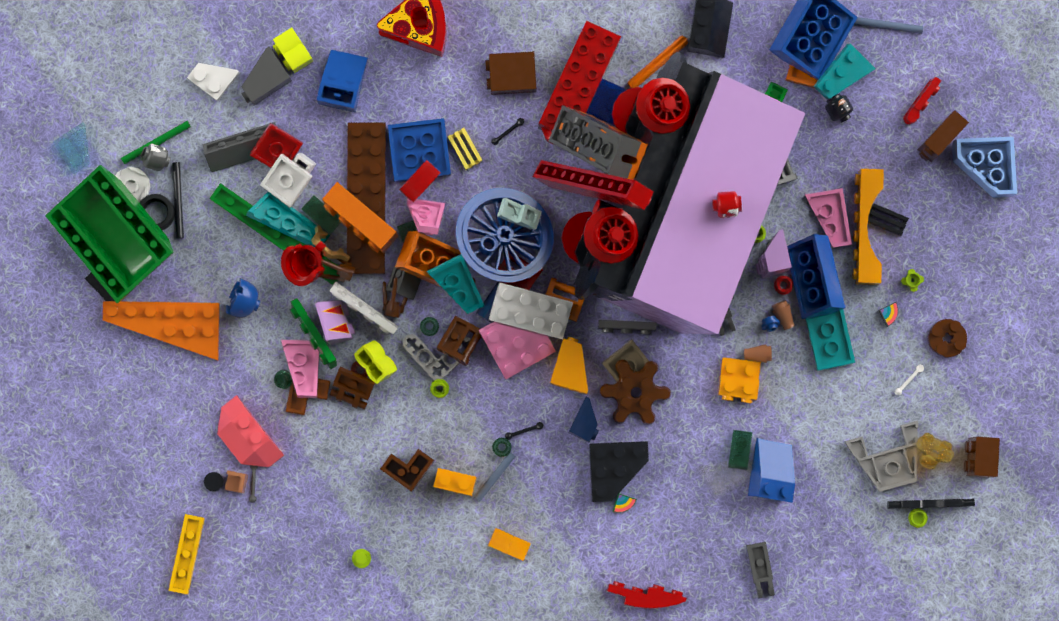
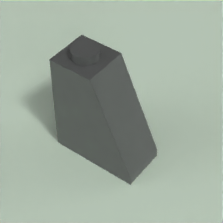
(264, 78)

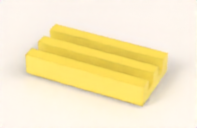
(457, 135)

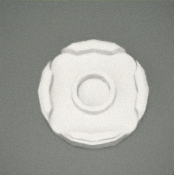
(140, 187)

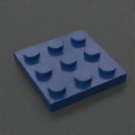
(415, 143)

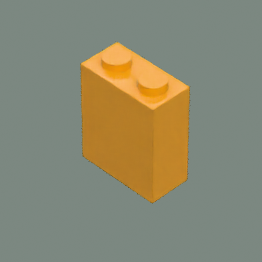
(455, 482)

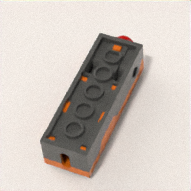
(598, 143)

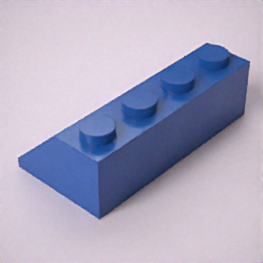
(815, 277)

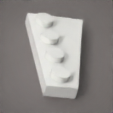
(359, 305)

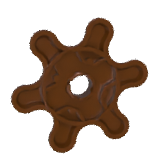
(622, 392)

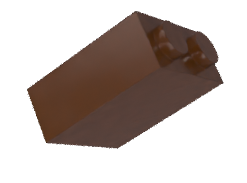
(511, 73)
(942, 136)

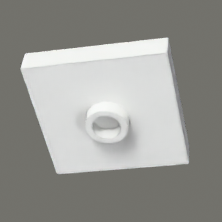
(286, 180)

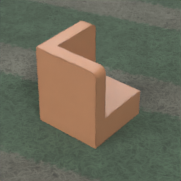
(236, 481)

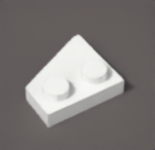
(213, 79)

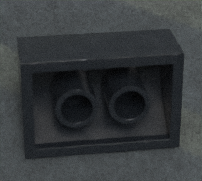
(710, 27)

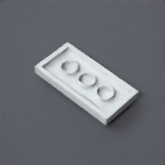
(530, 310)

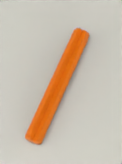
(658, 62)

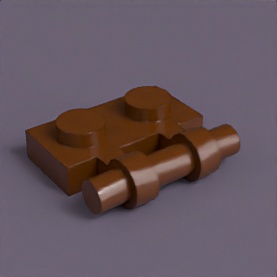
(353, 383)

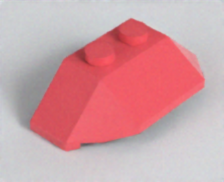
(246, 436)

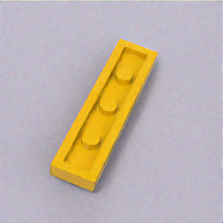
(186, 554)

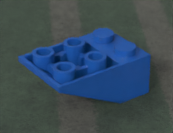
(342, 81)

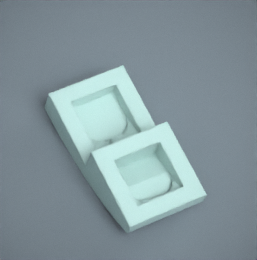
(519, 214)

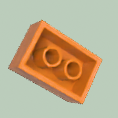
(422, 254)

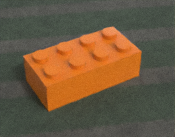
(360, 218)

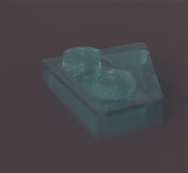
(74, 148)

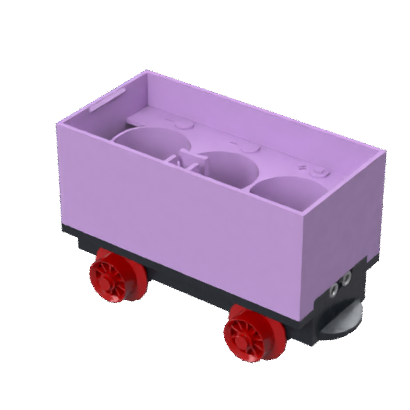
(678, 255)

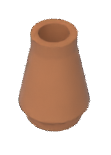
(783, 314)
(759, 353)

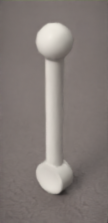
(898, 391)

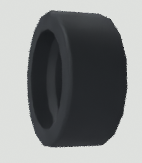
(170, 208)

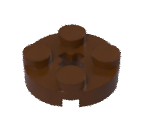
(941, 347)

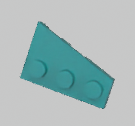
(843, 72)
(458, 283)

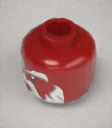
(727, 204)

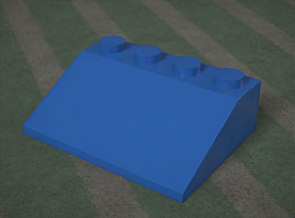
(813, 35)

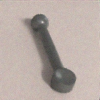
(252, 498)

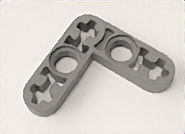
(433, 362)

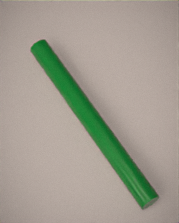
(159, 140)

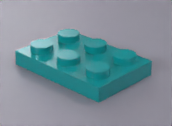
(830, 340)

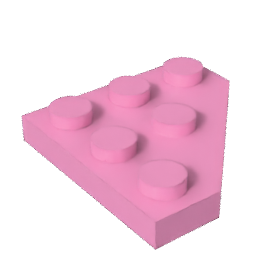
(515, 347)

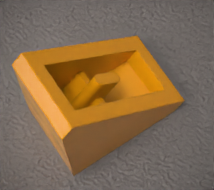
(509, 544)

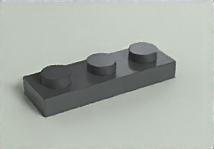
(627, 327)

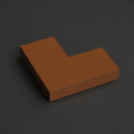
(298, 405)

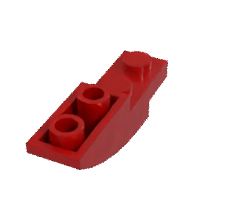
(654, 597)

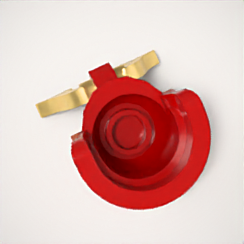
(303, 263)

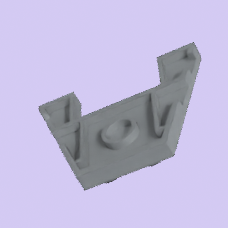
(890, 467)

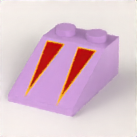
(334, 321)

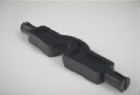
(930, 503)

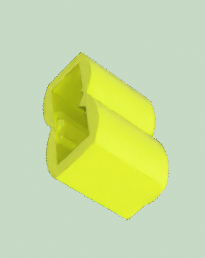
(293, 50)
(375, 361)

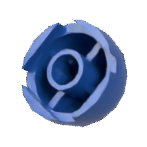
(243, 299)

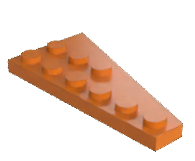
(177, 323)

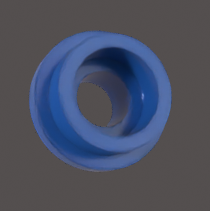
(770, 323)

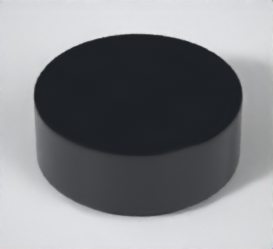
(213, 481)

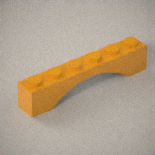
(868, 267)

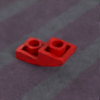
(419, 181)

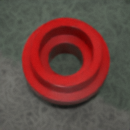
(787, 280)

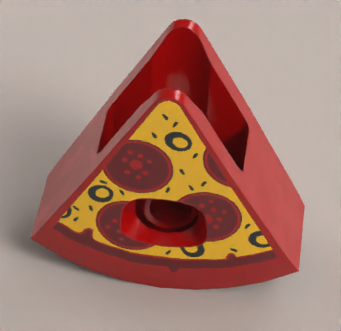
(416, 24)

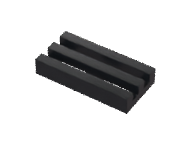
(902, 225)

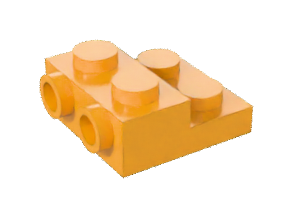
(739, 380)

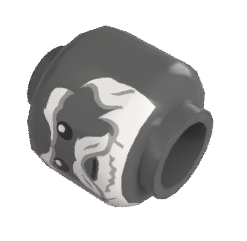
(155, 157)

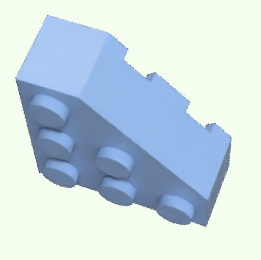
(988, 163)

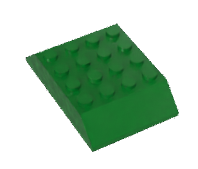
(110, 232)

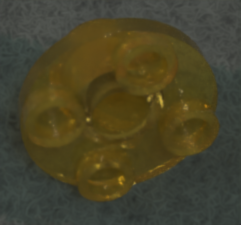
(934, 451)

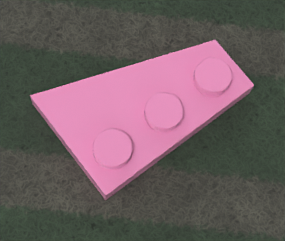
(426, 215)
(832, 215)
(303, 366)

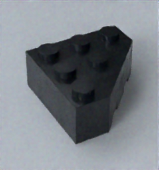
(614, 467)

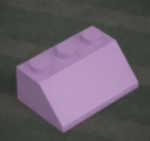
(774, 258)

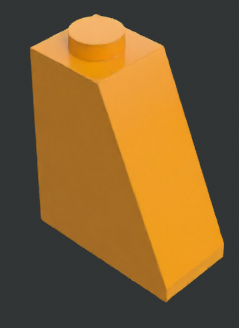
(570, 367)

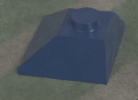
(585, 422)

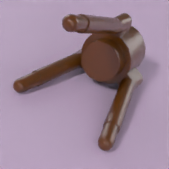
(345, 271)
(392, 307)

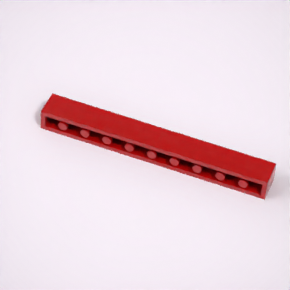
(593, 184)

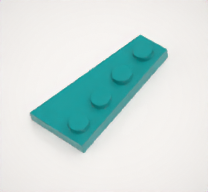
(287, 220)

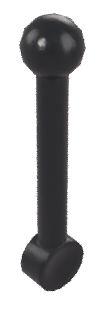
(520, 122)
(539, 425)

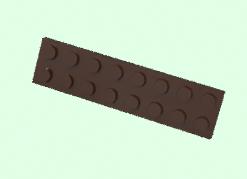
(368, 184)

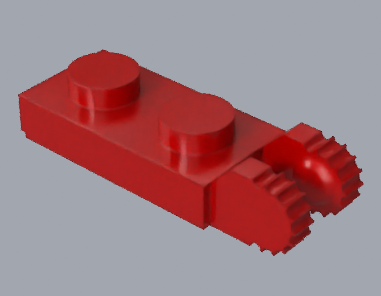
(921, 102)

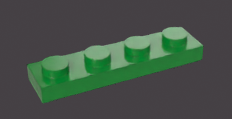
(309, 328)

